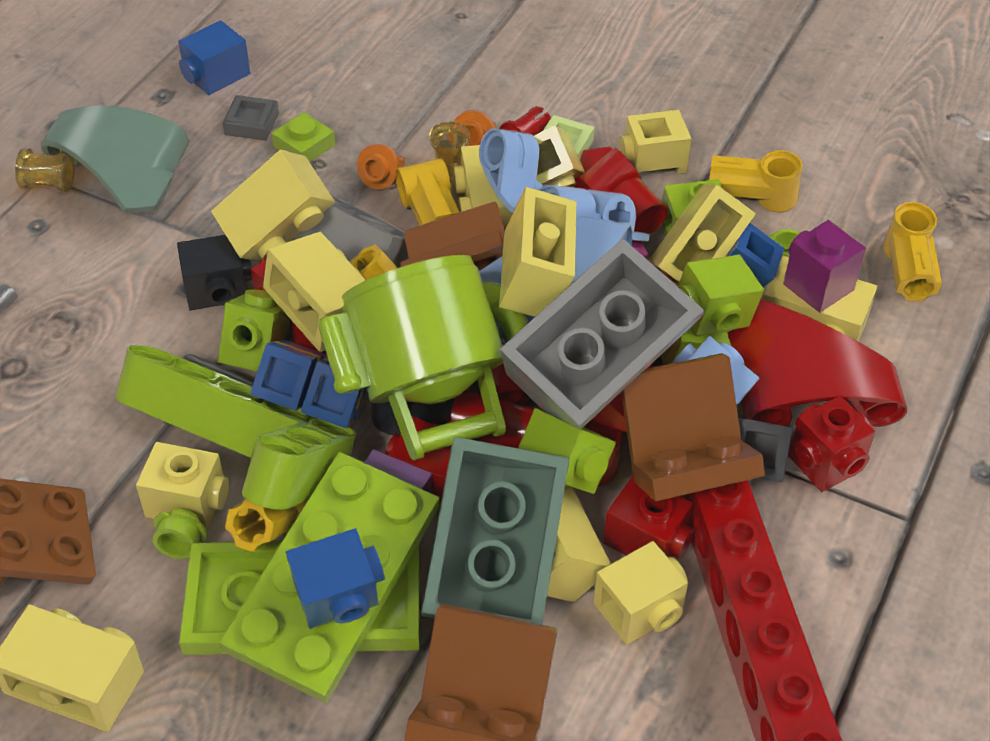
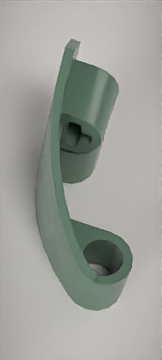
(123, 148)

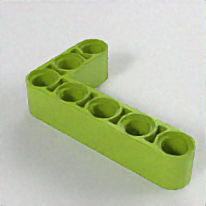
(284, 445)

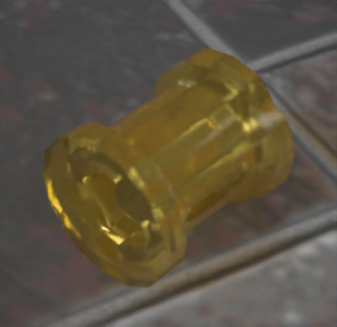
(449, 149)
(44, 170)

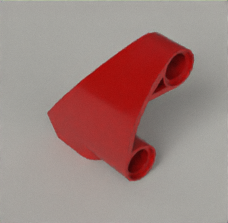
(611, 171)
(812, 363)

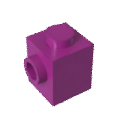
(823, 265)

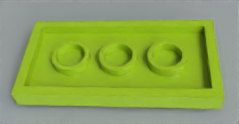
(224, 576)
(271, 624)

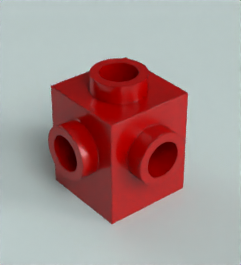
(831, 442)

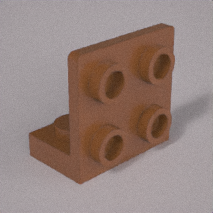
(470, 233)
(687, 429)
(44, 533)
(483, 678)

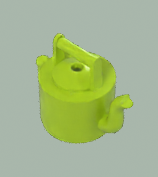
(423, 340)

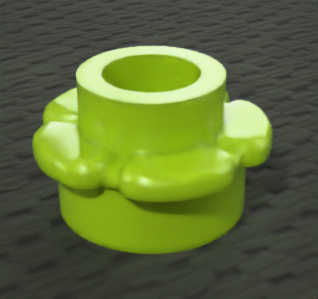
(177, 531)

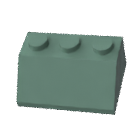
(496, 531)

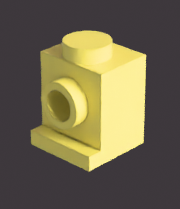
(656, 141)

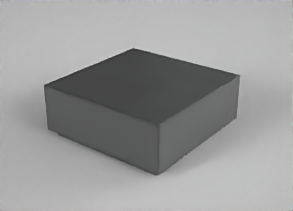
(250, 117)

